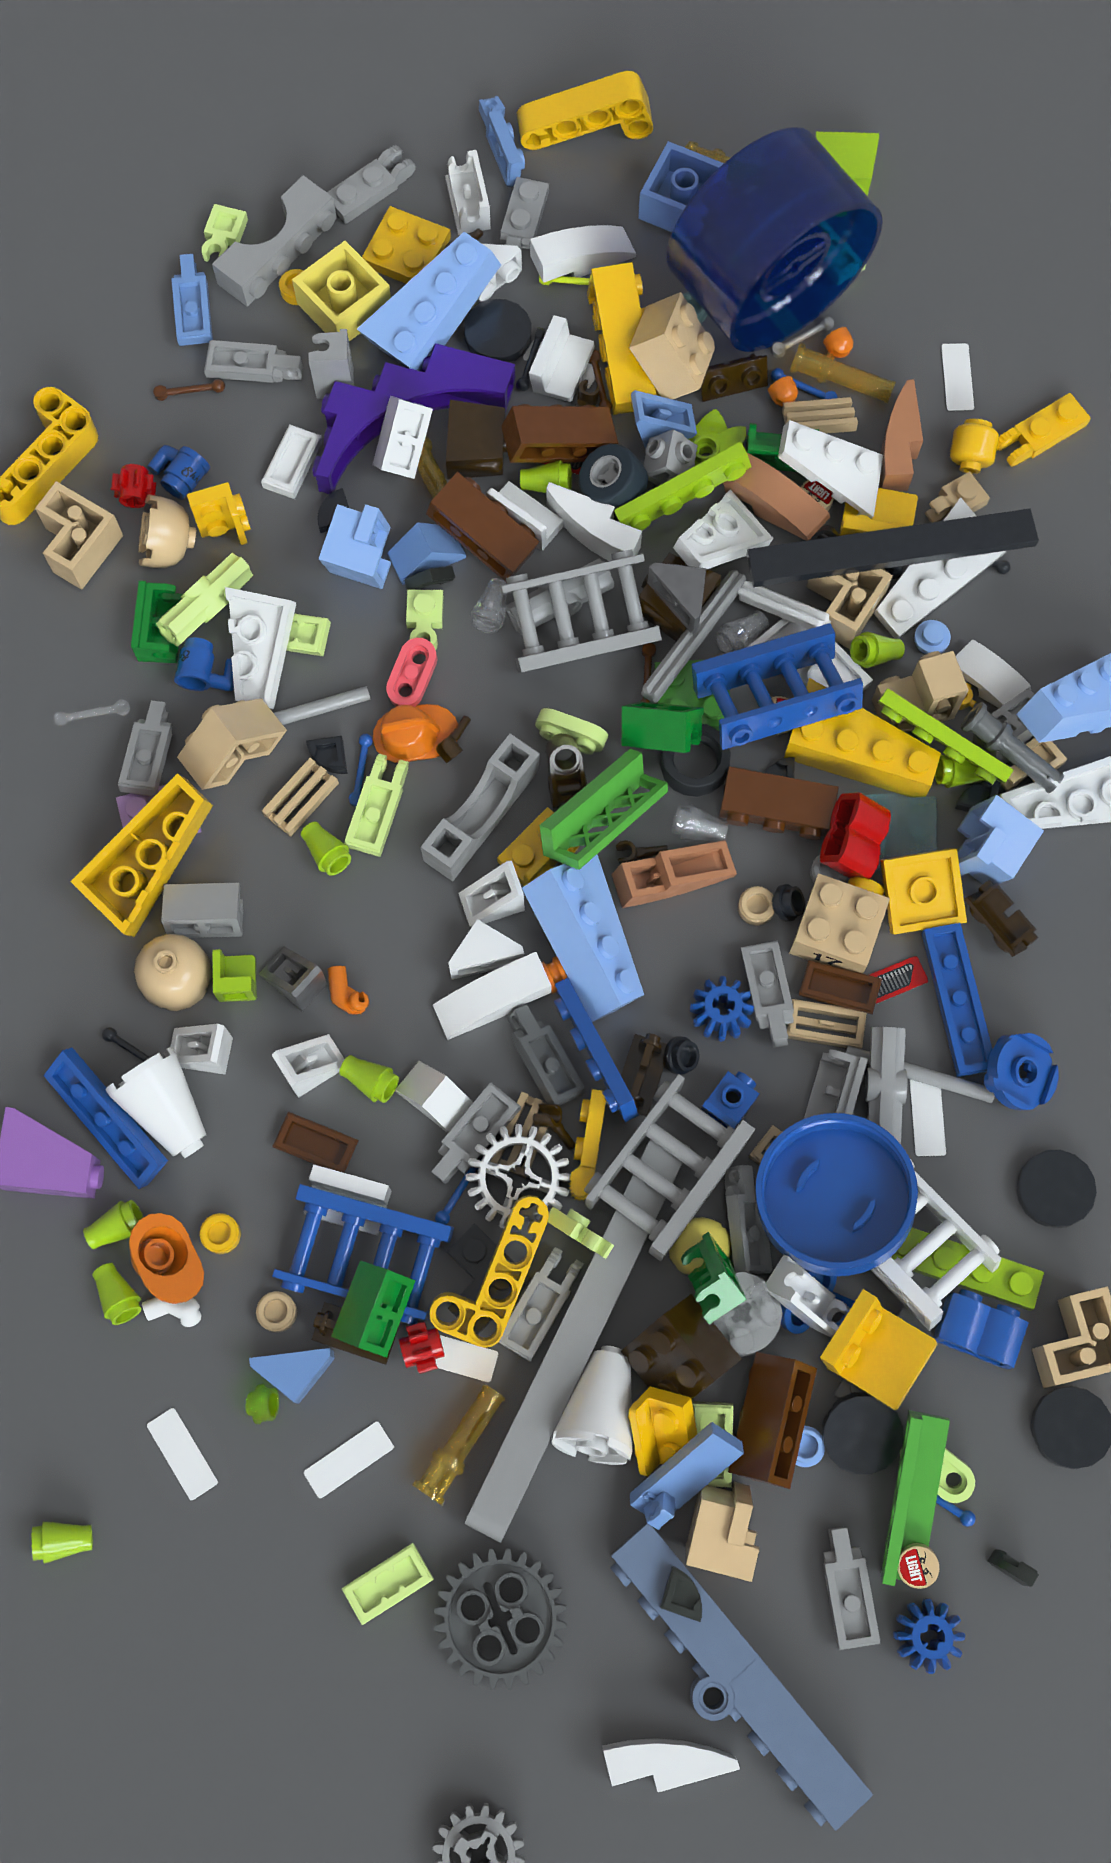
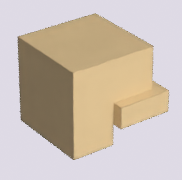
(720, 1532)

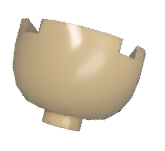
(164, 533)
(172, 972)

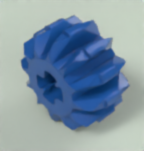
(733, 1002)
(938, 1647)

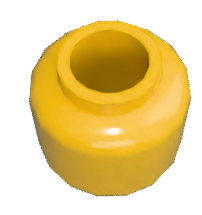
(974, 445)

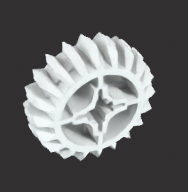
(529, 1144)

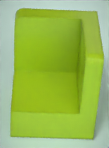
(234, 977)

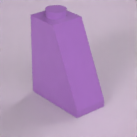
(43, 1161)

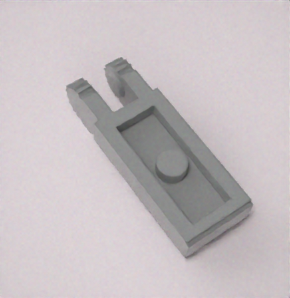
(371, 184)
(538, 1308)

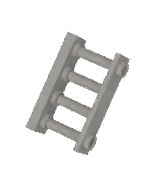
(603, 638)
(684, 1201)

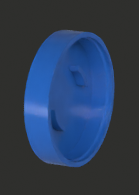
(836, 1194)

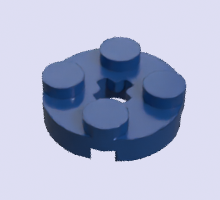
(1004, 1077)

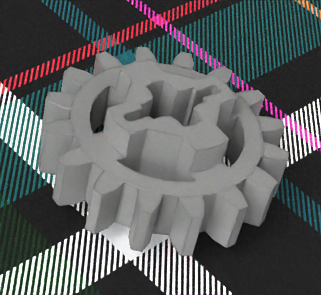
(462, 1841)

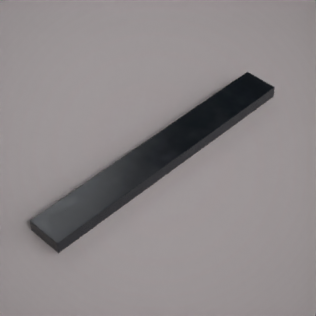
(891, 547)

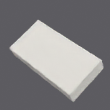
(291, 461)

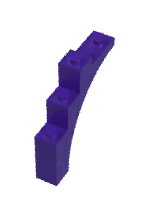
(357, 414)

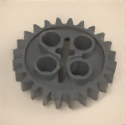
(465, 1632)

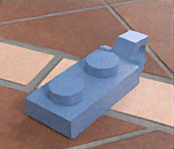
(501, 140)
(191, 304)

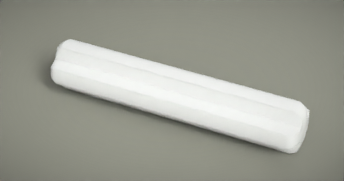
(782, 606)

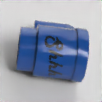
(183, 472)
(196, 666)

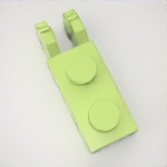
(376, 808)

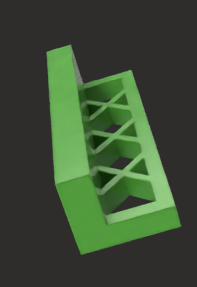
(592, 809)
(915, 1488)

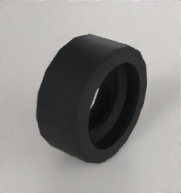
(695, 786)

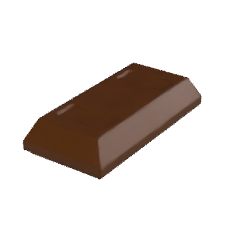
(840, 987)
(315, 1143)

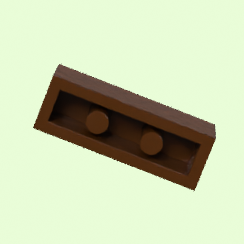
(556, 432)
(482, 526)
(778, 803)
(773, 1419)

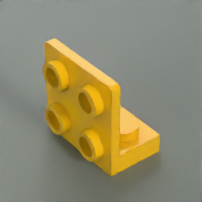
(892, 510)
(878, 1351)

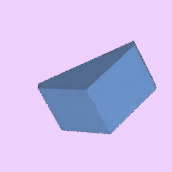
(660, 414)
(424, 548)
(293, 1372)

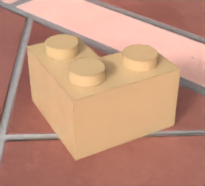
(82, 534)
(853, 600)
(934, 688)
(227, 739)
(1089, 1342)

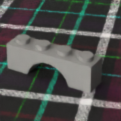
(250, 269)
(501, 784)

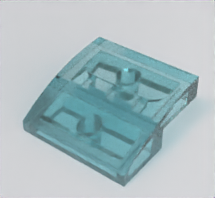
(911, 827)

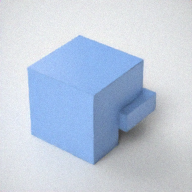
(356, 545)
(996, 841)

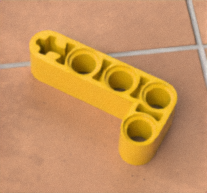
(587, 109)
(22, 495)
(499, 1268)

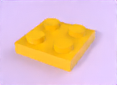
(404, 245)
(923, 890)

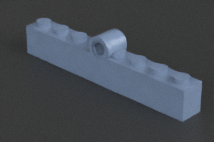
(745, 1685)

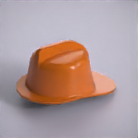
(413, 732)
(166, 1258)

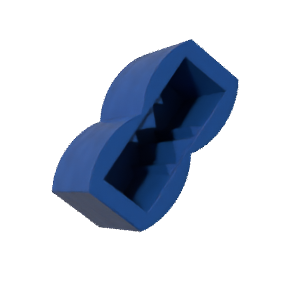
(981, 1330)

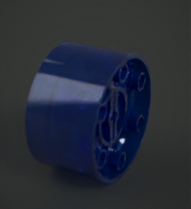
(773, 239)

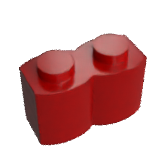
(855, 836)

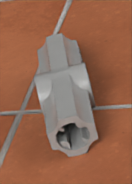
(575, 597)
(886, 1079)

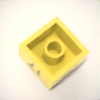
(340, 290)

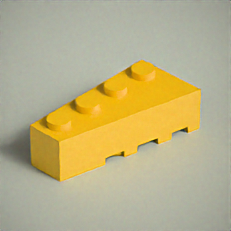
(617, 312)
(865, 751)
(142, 857)

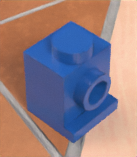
(724, 1111)

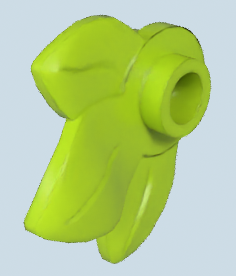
(714, 436)

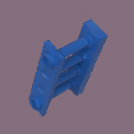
(768, 660)
(354, 1215)

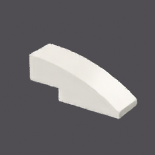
(579, 250)
(592, 522)
(493, 996)
(668, 1760)

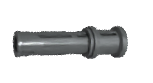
(999, 738)

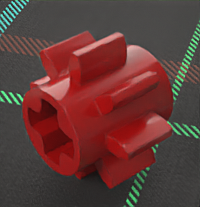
(133, 485)
(421, 1347)

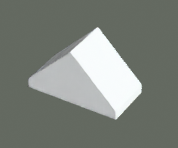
(493, 895)
(483, 951)
(203, 1047)
(309, 1063)
(434, 1095)

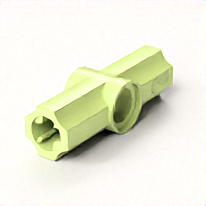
(203, 599)

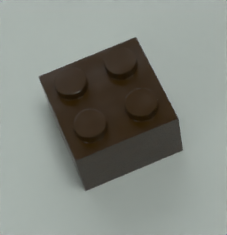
(681, 1351)

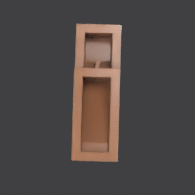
(901, 441)
(778, 499)
(672, 873)

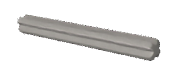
(689, 643)

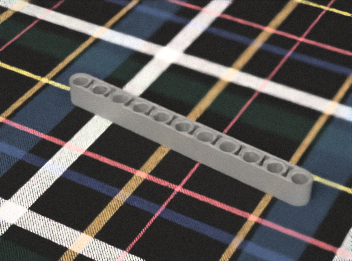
(567, 1356)

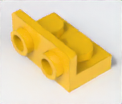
(219, 511)
(527, 852)
(660, 1427)

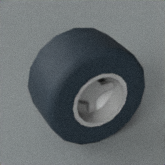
(612, 476)

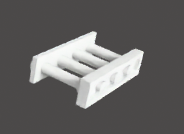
(897, 1273)

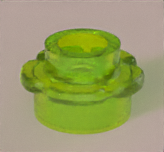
(262, 1404)

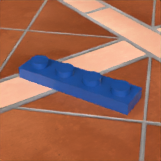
(958, 998)
(600, 1062)
(105, 1118)

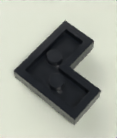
(474, 1255)

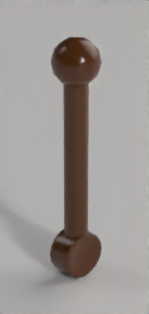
(594, 361)
(161, 393)
(648, 652)

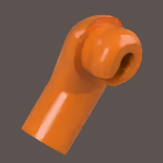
(343, 995)

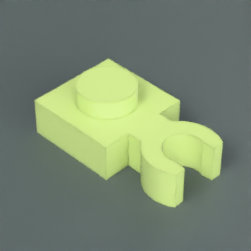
(223, 229)
(425, 613)
(576, 1227)

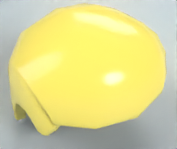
(692, 1235)

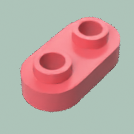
(412, 675)

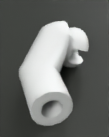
(186, 1311)

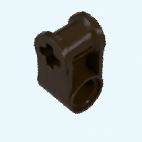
(565, 776)

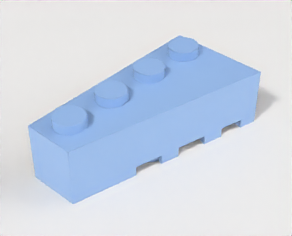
(432, 303)
(1071, 704)
(586, 935)

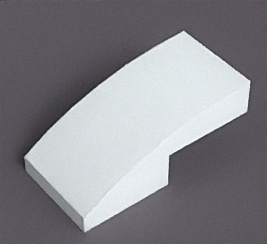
(991, 674)

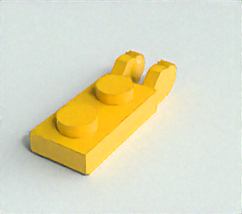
(1044, 429)
(587, 1147)

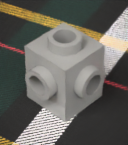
(668, 456)

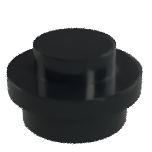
(788, 902)
(681, 1055)

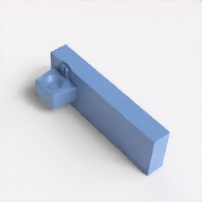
(685, 1474)

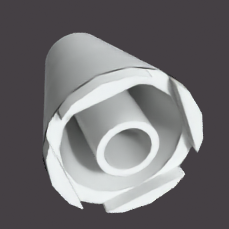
(162, 1103)
(599, 1411)

